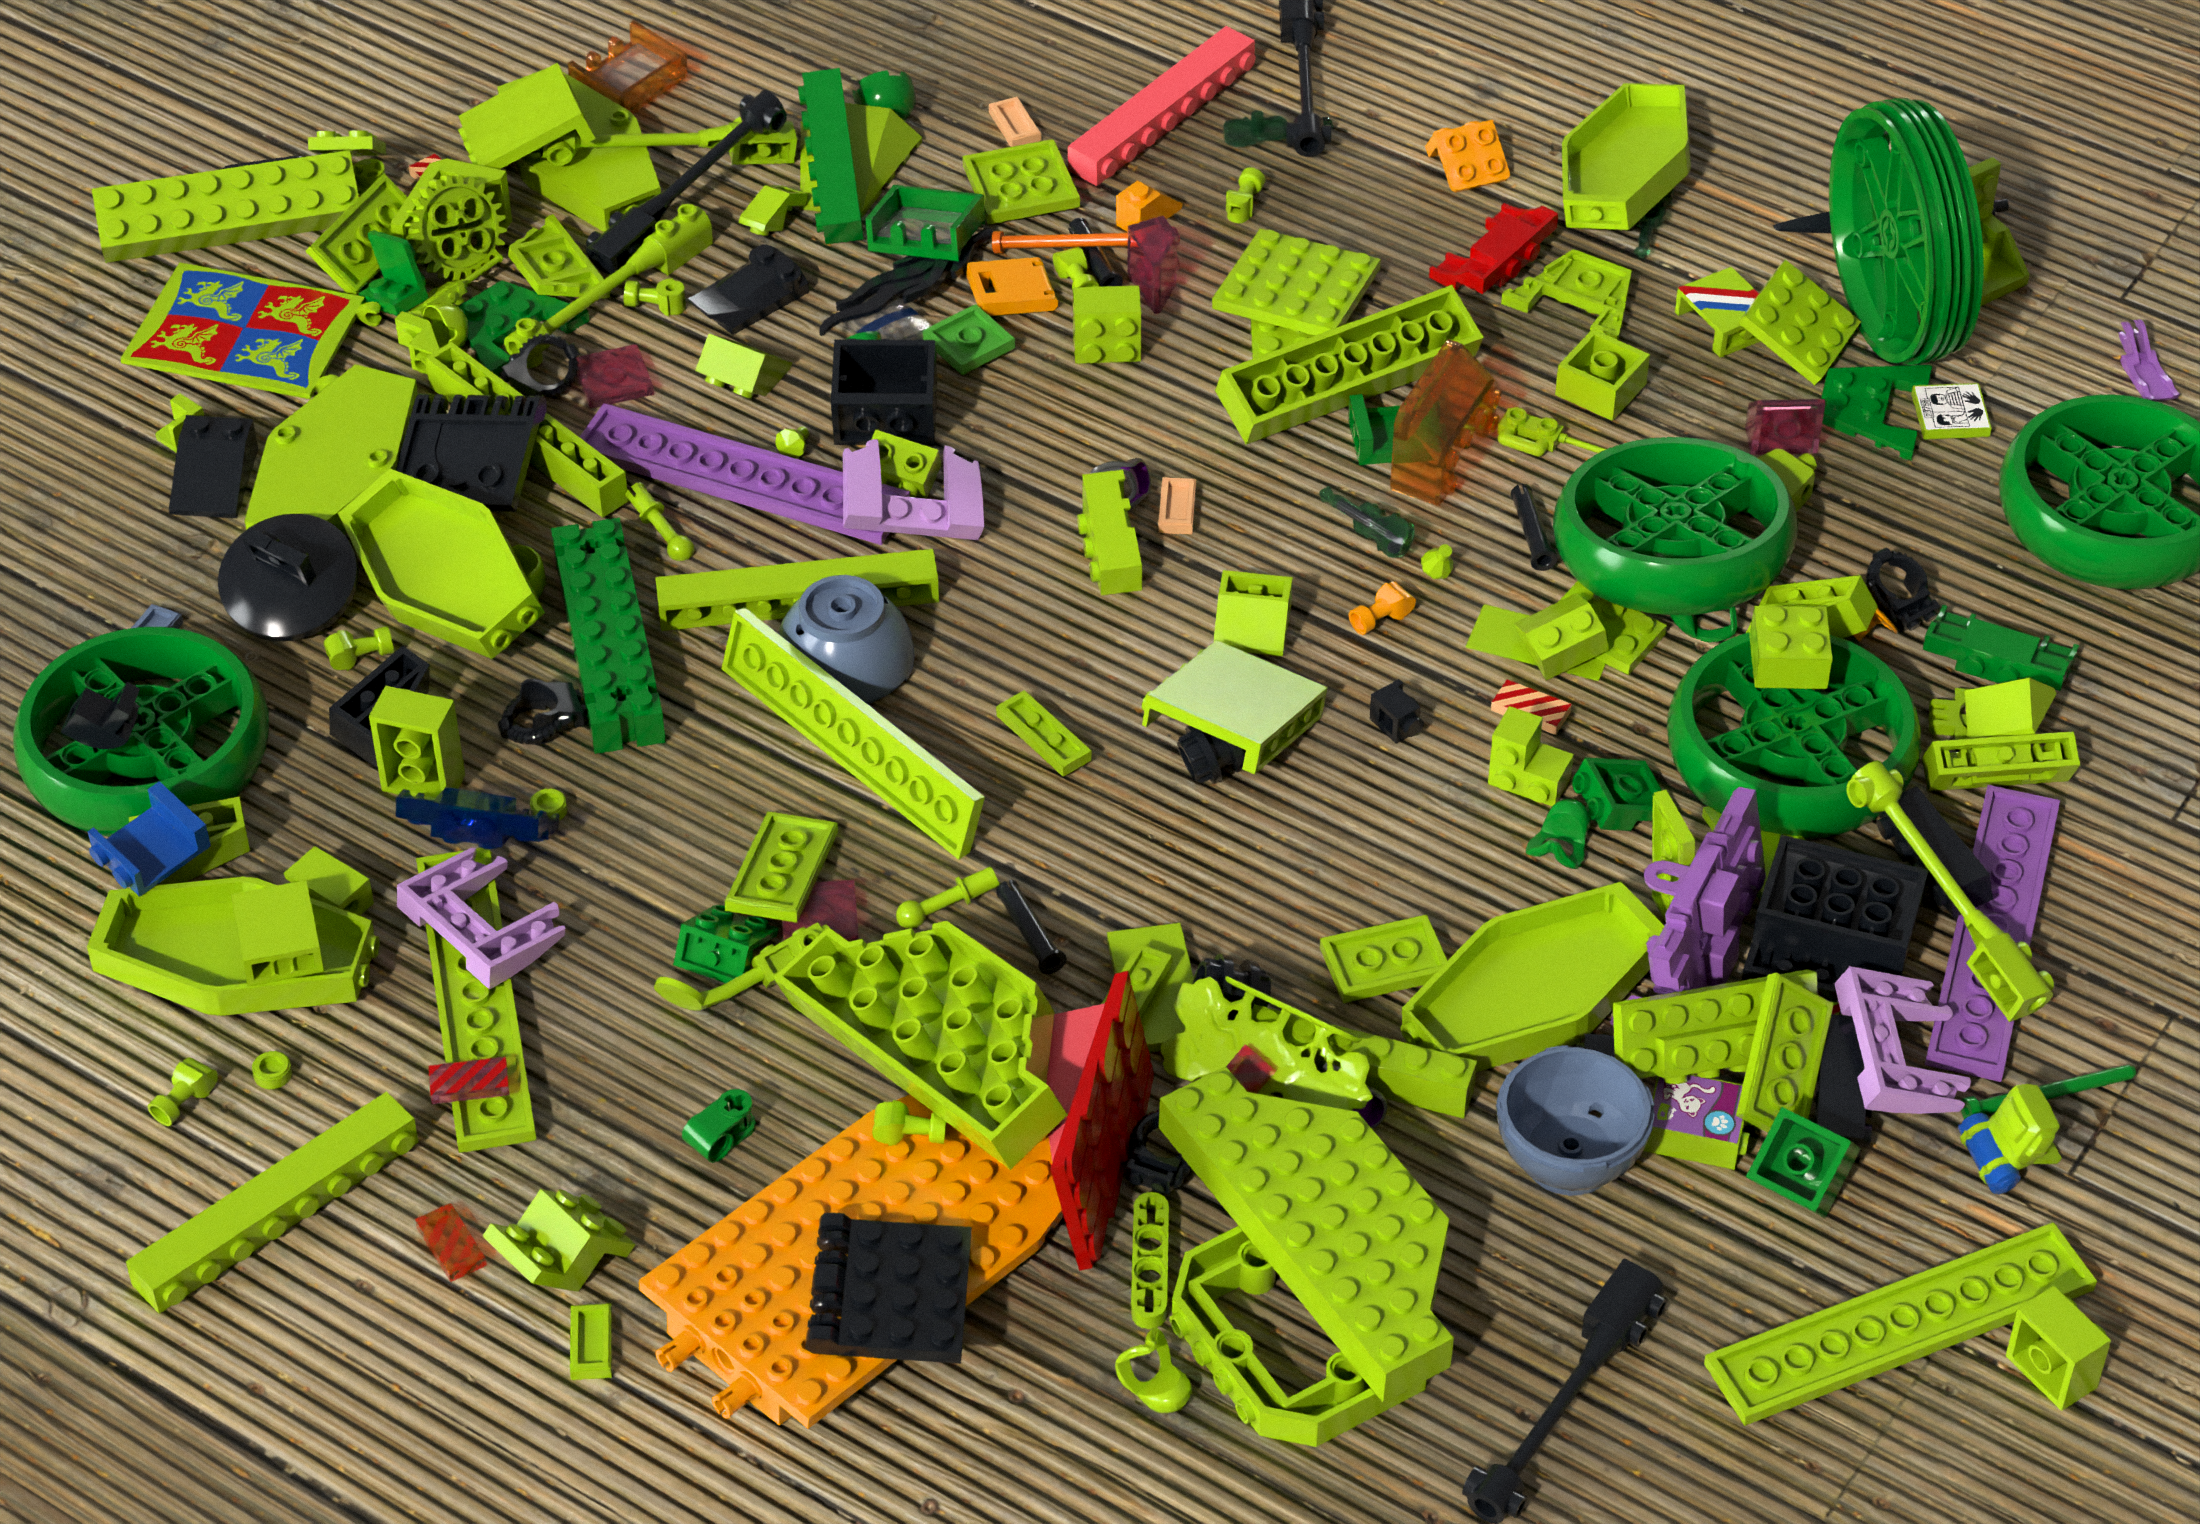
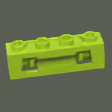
(2001, 761)

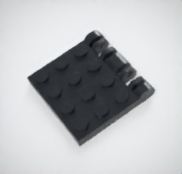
(473, 447)
(894, 1291)

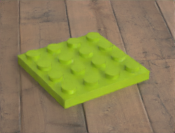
(1296, 283)

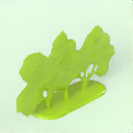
(1213, 1042)

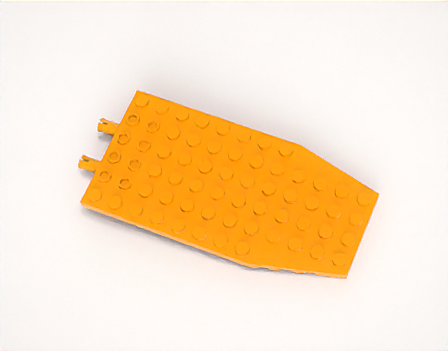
(746, 1283)

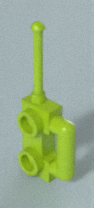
(452, 291)
(1543, 431)

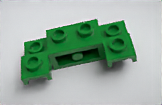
(1998, 651)

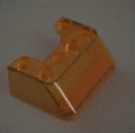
(1440, 421)

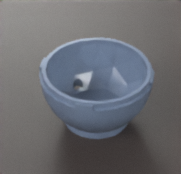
(852, 635)
(1548, 1108)

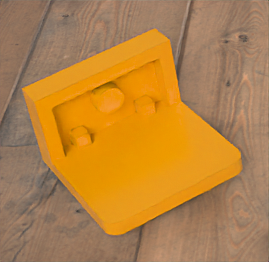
(1470, 155)

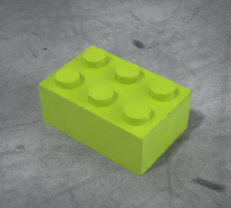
(416, 742)

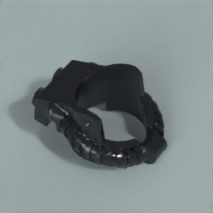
(517, 374)
(1908, 612)
(546, 725)
(1149, 1170)

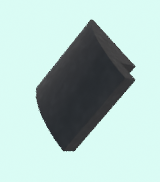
(1832, 913)

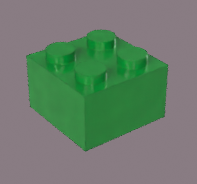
(1803, 1162)

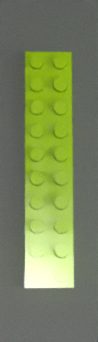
(853, 733)
(480, 1026)
(1895, 1324)

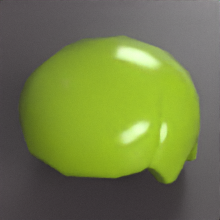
(447, 323)

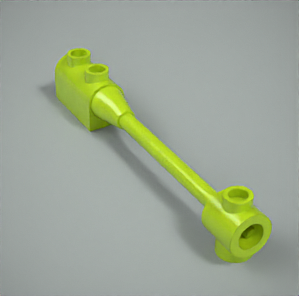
(752, 149)
(665, 249)
(1997, 960)

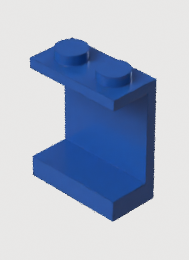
(152, 843)

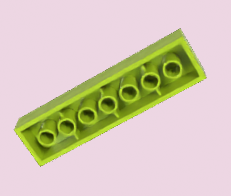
(224, 206)
(1348, 360)

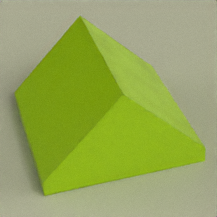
(2007, 708)

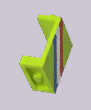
(1721, 302)

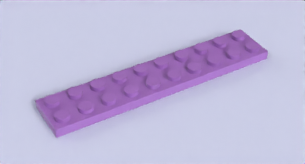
(725, 469)
(2015, 850)

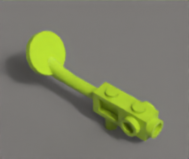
(765, 967)

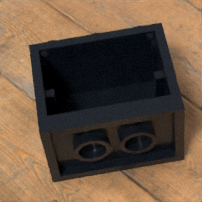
(884, 389)

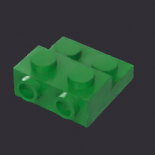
(1616, 791)

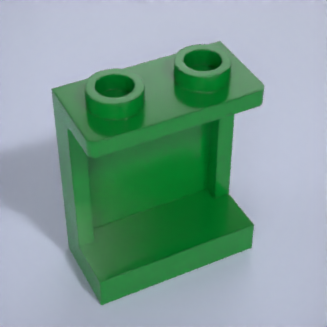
(1371, 430)

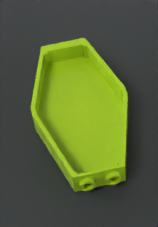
(1625, 156)
(597, 178)
(333, 446)
(441, 563)
(188, 949)
(1534, 978)

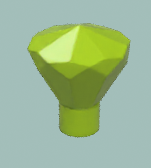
(792, 441)
(1437, 562)

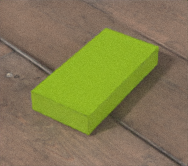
(591, 1341)

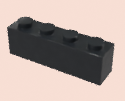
(1945, 843)
(1838, 1092)

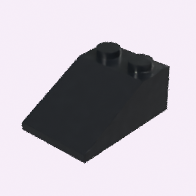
(212, 466)

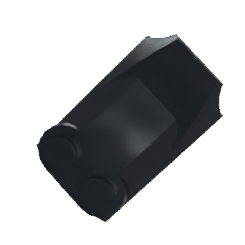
(752, 290)

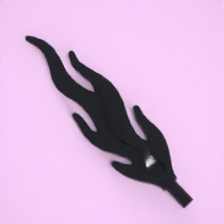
(910, 276)

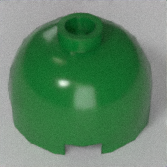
(887, 92)

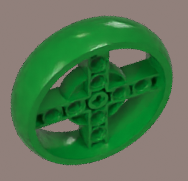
(2107, 491)
(1674, 517)
(162, 735)
(1791, 737)

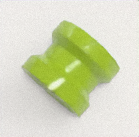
(367, 172)

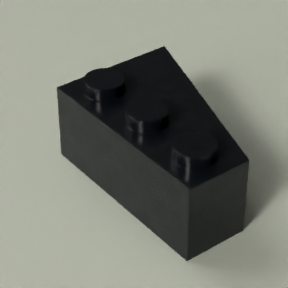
(350, 714)

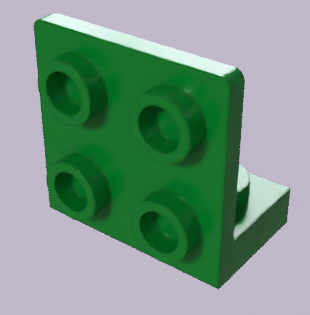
(401, 282)
(721, 943)

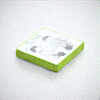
(1951, 411)

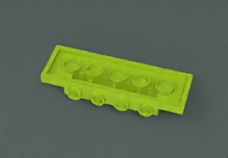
(1693, 1029)

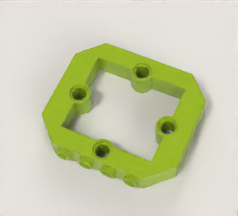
(1304, 1418)

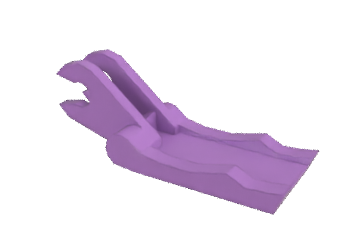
(2143, 365)

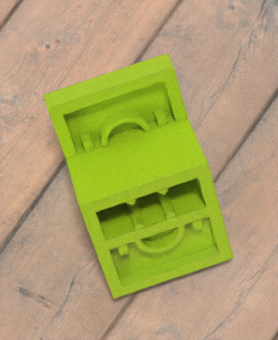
(559, 1239)

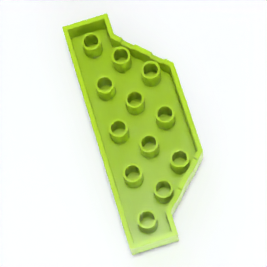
(939, 1024)
(1328, 1217)

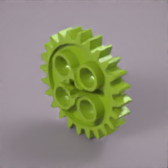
(450, 197)

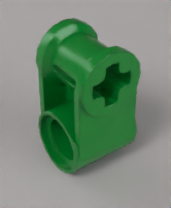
(718, 1129)

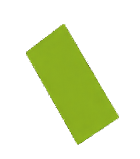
(1497, 636)

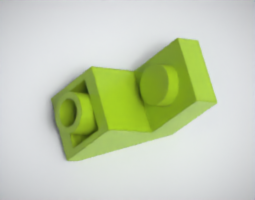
(769, 208)
(418, 337)

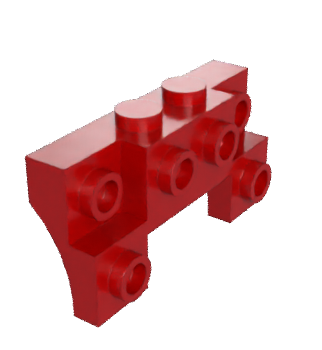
(1501, 252)

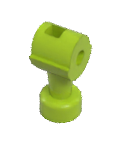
(1240, 203)
(1073, 264)
(667, 295)
(344, 649)
(189, 1080)
(893, 1122)

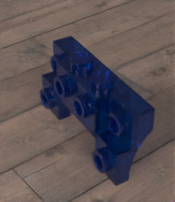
(475, 817)

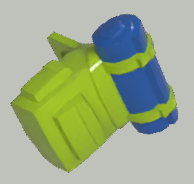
(2011, 1137)

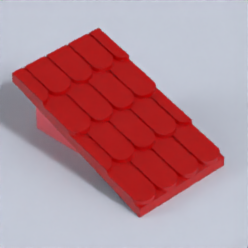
(1104, 1084)

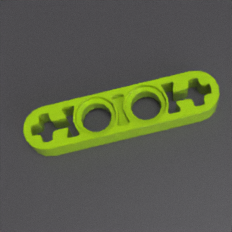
(1147, 1259)

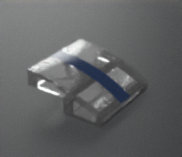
(893, 322)

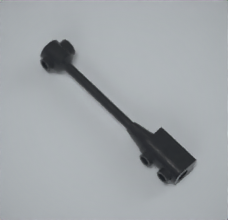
(1300, 25)
(628, 230)
(1609, 1326)

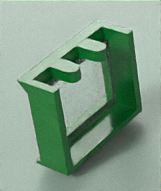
(924, 222)

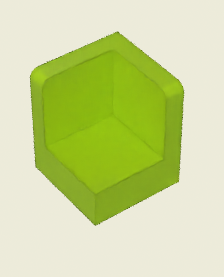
(180, 407)

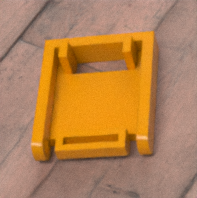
(1019, 286)

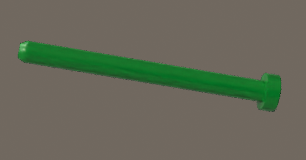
(2055, 1089)

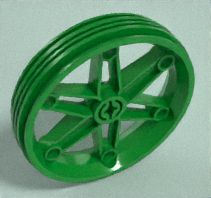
(1906, 230)

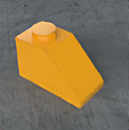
(1141, 203)

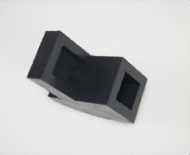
(101, 721)

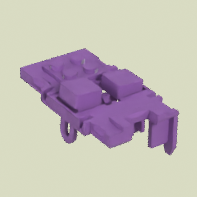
(1708, 901)

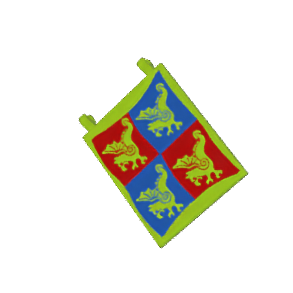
(247, 330)

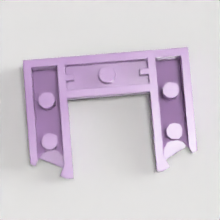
(954, 517)
(490, 955)
(1886, 1082)

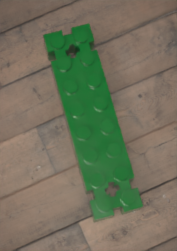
(608, 636)

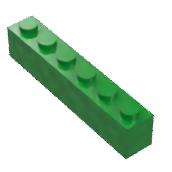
(832, 156)

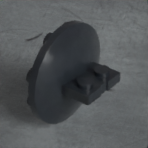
(288, 577)

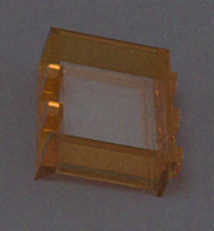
(633, 72)

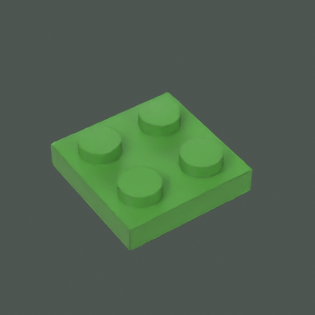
(969, 339)

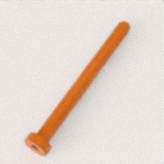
(1002, 242)

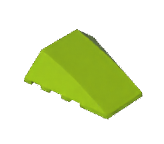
(878, 147)

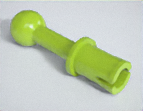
(679, 546)
(912, 913)

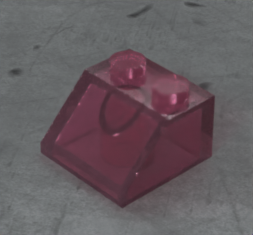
(1153, 260)
(1784, 425)

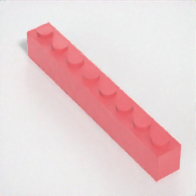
(1161, 106)

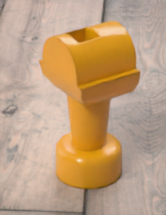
(1389, 600)

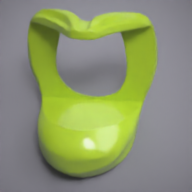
(1168, 1388)

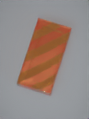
(450, 1242)

